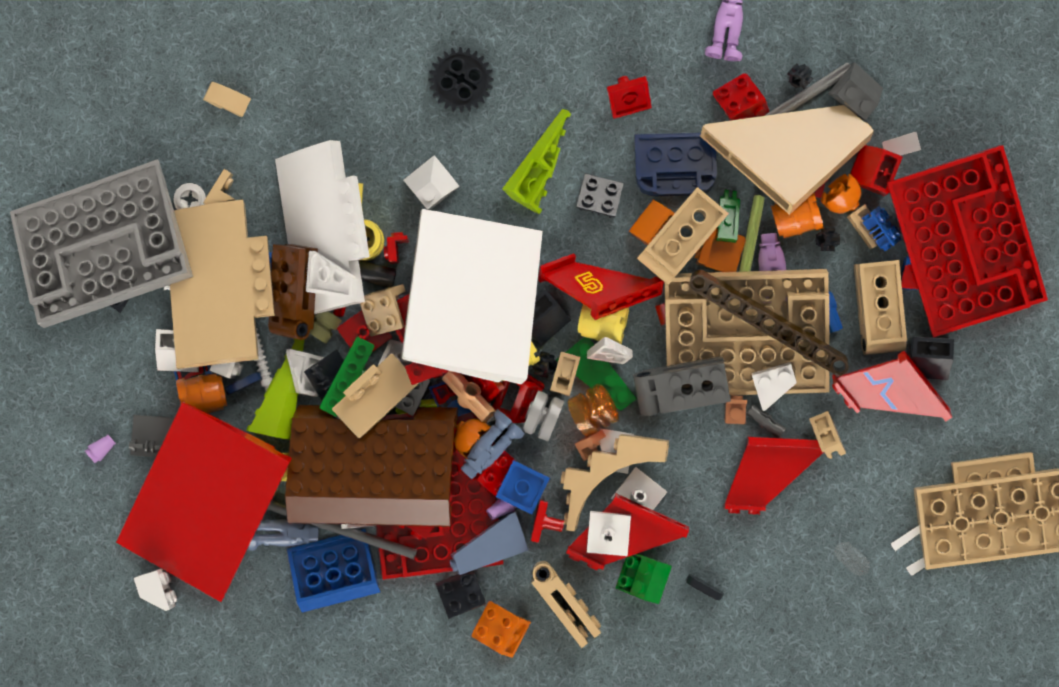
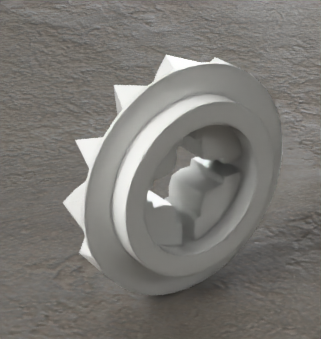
(184, 191)

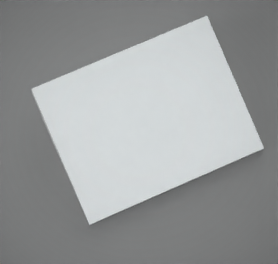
(472, 296)

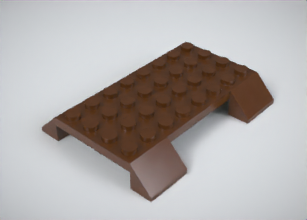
(384, 478)

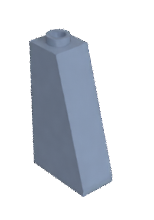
(494, 544)

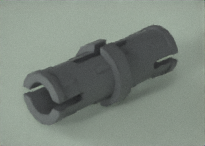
(765, 421)

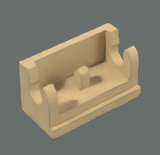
(856, 220)
(827, 434)

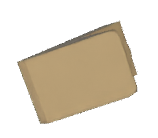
(216, 194)
(565, 373)

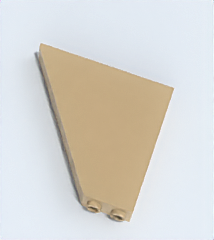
(790, 151)

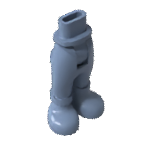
(482, 453)
(291, 534)

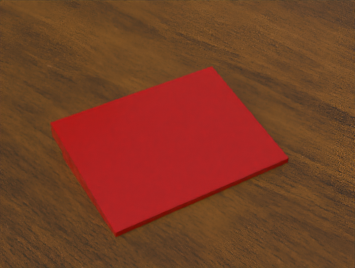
(967, 241)
(203, 500)
(467, 521)

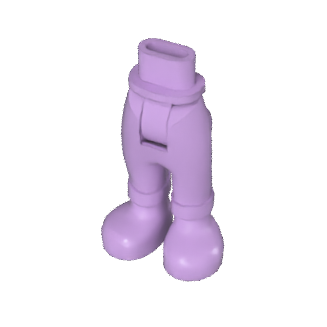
(731, 16)
(771, 254)

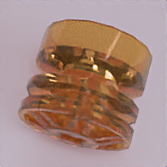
(593, 410)

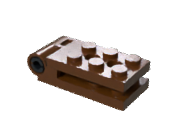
(292, 303)

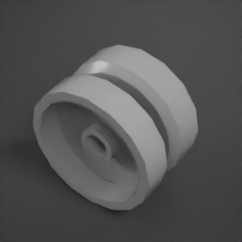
(541, 415)

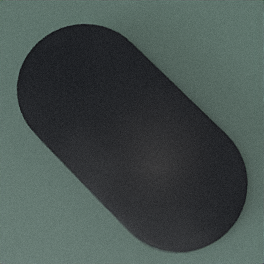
(704, 587)

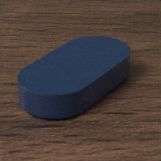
(243, 383)

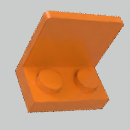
(500, 629)

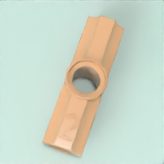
(469, 395)

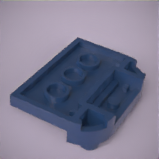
(674, 164)

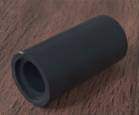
(377, 274)

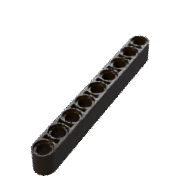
(773, 331)

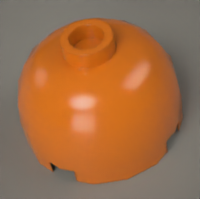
(843, 195)
(468, 434)

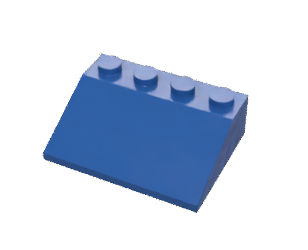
(332, 572)

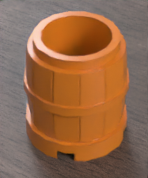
(801, 220)
(203, 392)

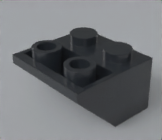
(547, 318)
(932, 356)

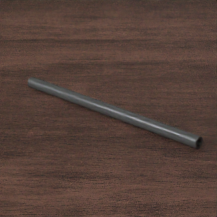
(356, 534)

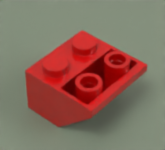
(875, 168)

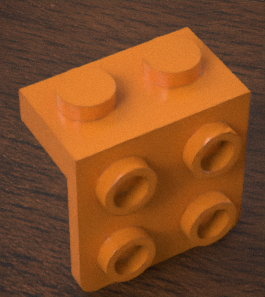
(720, 254)

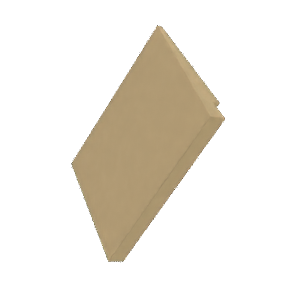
(704, 330)

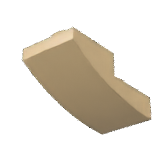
(226, 98)

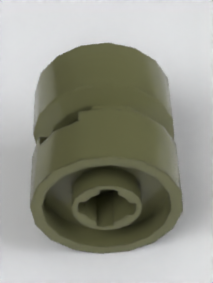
(323, 325)

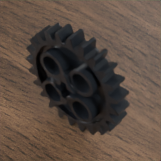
(470, 64)

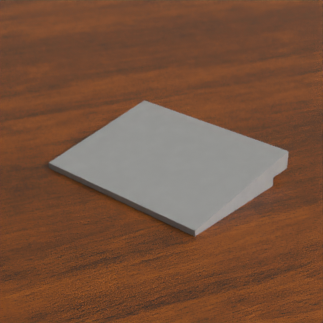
(99, 244)

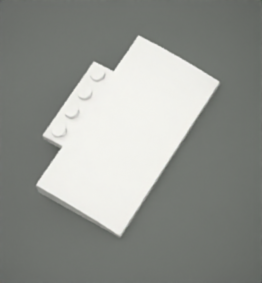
(324, 211)

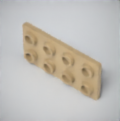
(373, 395)

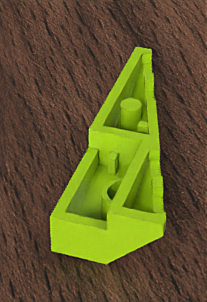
(529, 179)
(280, 403)

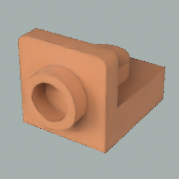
(735, 410)
(589, 444)

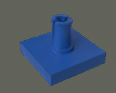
(522, 487)

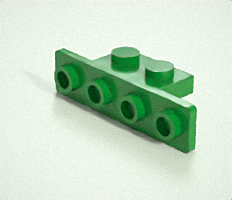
(348, 373)

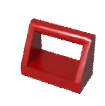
(523, 400)

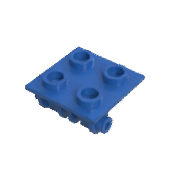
(891, 232)

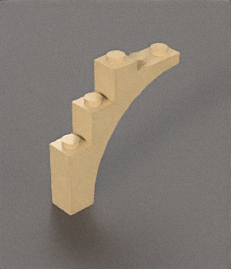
(582, 482)

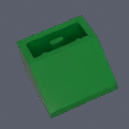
(643, 577)

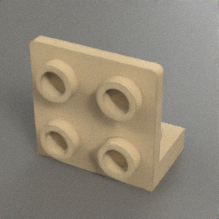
(382, 310)

